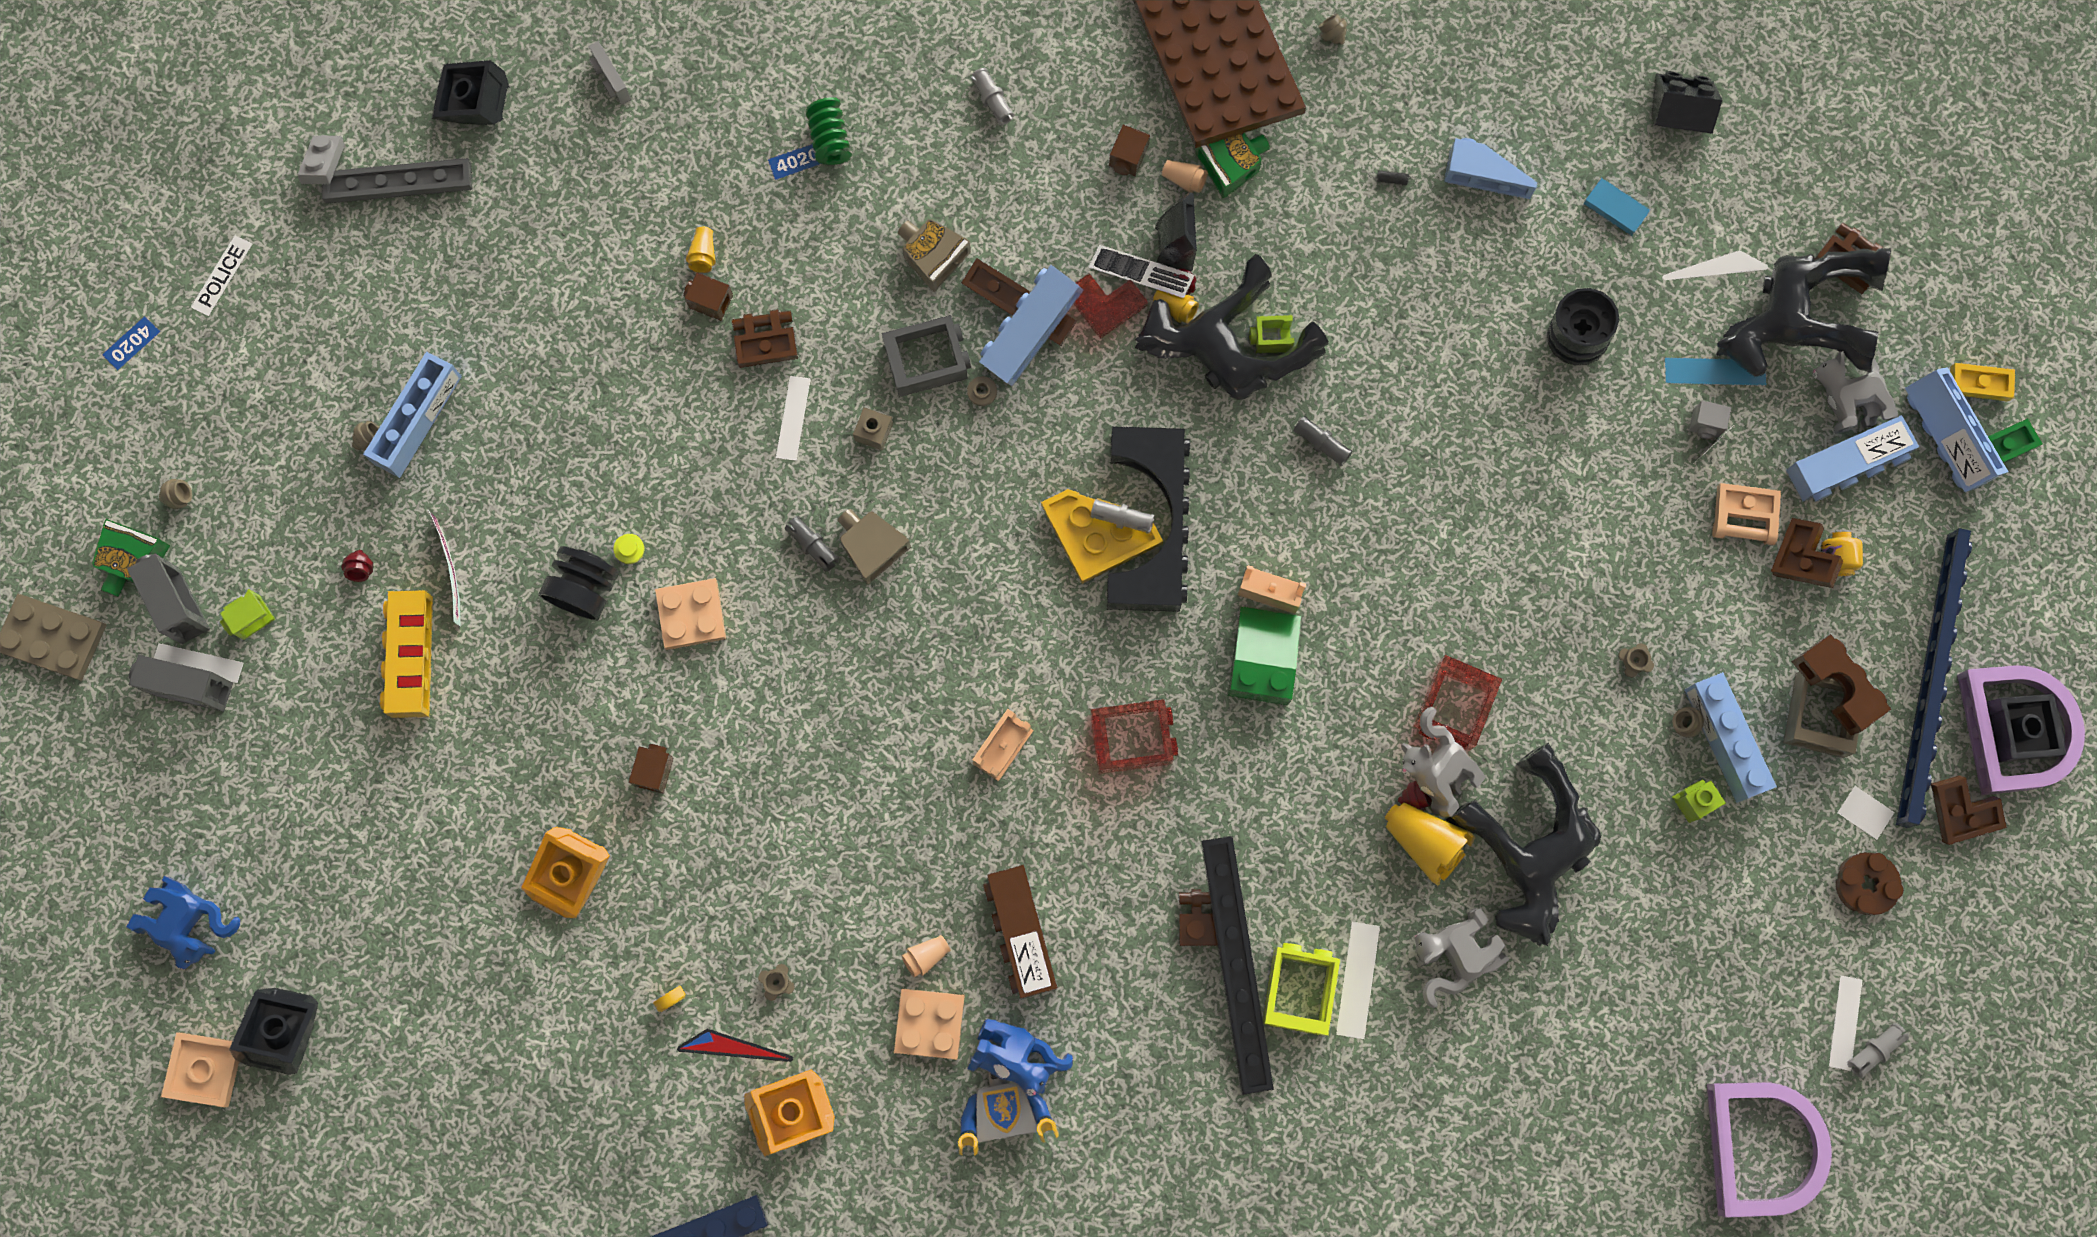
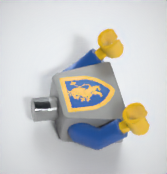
(1002, 1113)

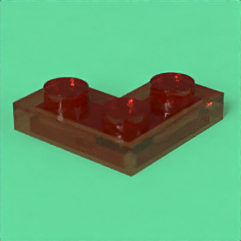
(1108, 311)

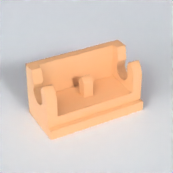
(1271, 590)
(1002, 745)

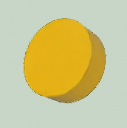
(669, 999)

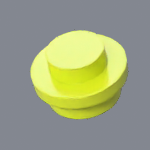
(628, 548)

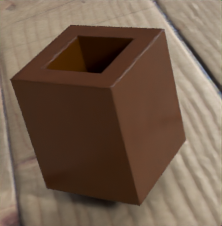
(1129, 151)
(708, 296)
(651, 768)

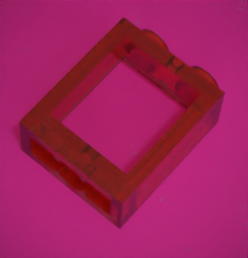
(1470, 676)
(1100, 738)

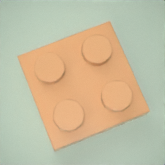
(690, 614)
(929, 1024)
(200, 1070)

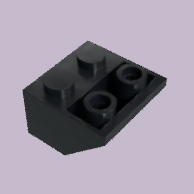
(1685, 102)

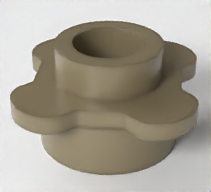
(1641, 652)
(768, 978)

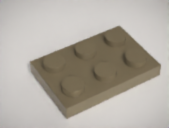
(50, 637)

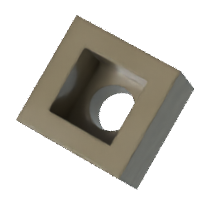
(877, 437)

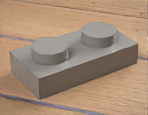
(602, 64)
(321, 159)

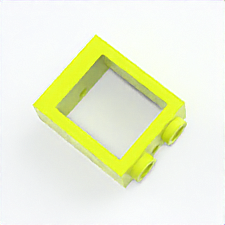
(1319, 957)

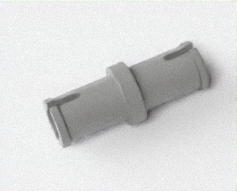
(992, 96)
(1122, 516)
(1878, 1050)

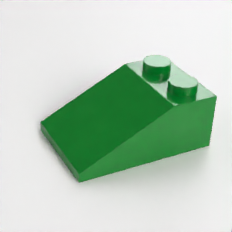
(1265, 656)

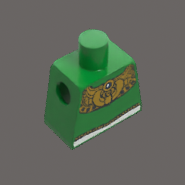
(1232, 161)
(119, 550)

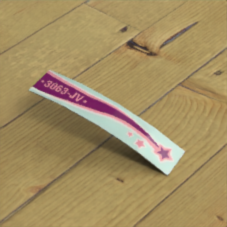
(456, 601)

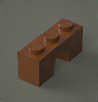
(1861, 701)

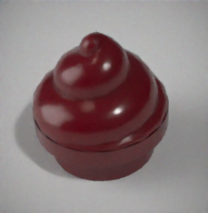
(357, 566)
(1415, 797)

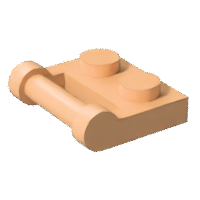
(1747, 504)

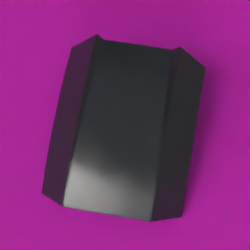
(471, 93)
(1178, 235)
(2026, 728)
(275, 1030)

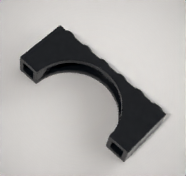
(1159, 456)

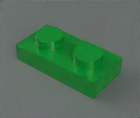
(2015, 440)

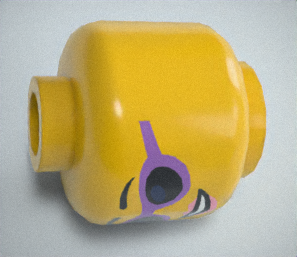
(1848, 548)

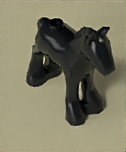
(1789, 307)
(1216, 344)
(1541, 860)

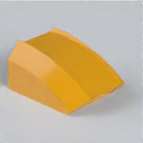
(564, 871)
(789, 1112)

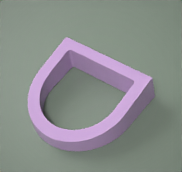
(1981, 734)
(1723, 1153)

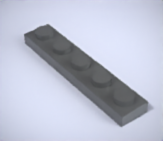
(398, 180)

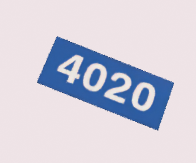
(793, 162)
(131, 343)

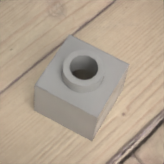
(1709, 420)

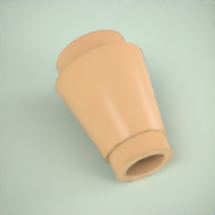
(1186, 175)
(925, 955)

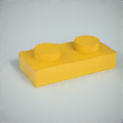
(1984, 381)

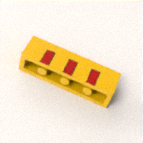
(407, 654)

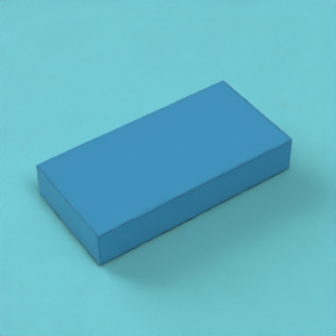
(1616, 206)

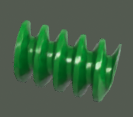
(828, 131)

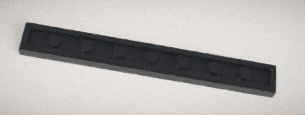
(1237, 965)

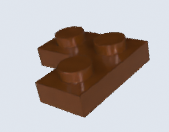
(1799, 558)
(1961, 818)

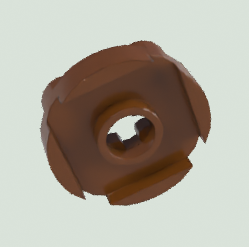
(1886, 878)

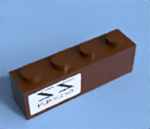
(1021, 931)

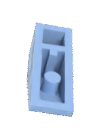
(1482, 168)

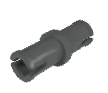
(1322, 441)
(812, 543)

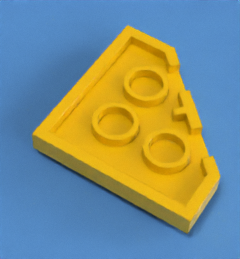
(1094, 543)

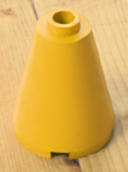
(1428, 840)

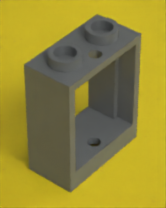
(933, 379)
(168, 598)
(180, 683)

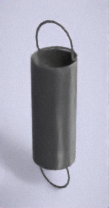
(1393, 177)

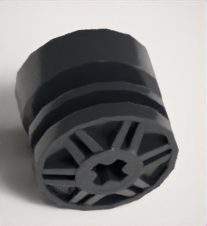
(1593, 315)
(580, 579)

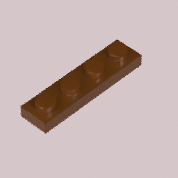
(1006, 293)

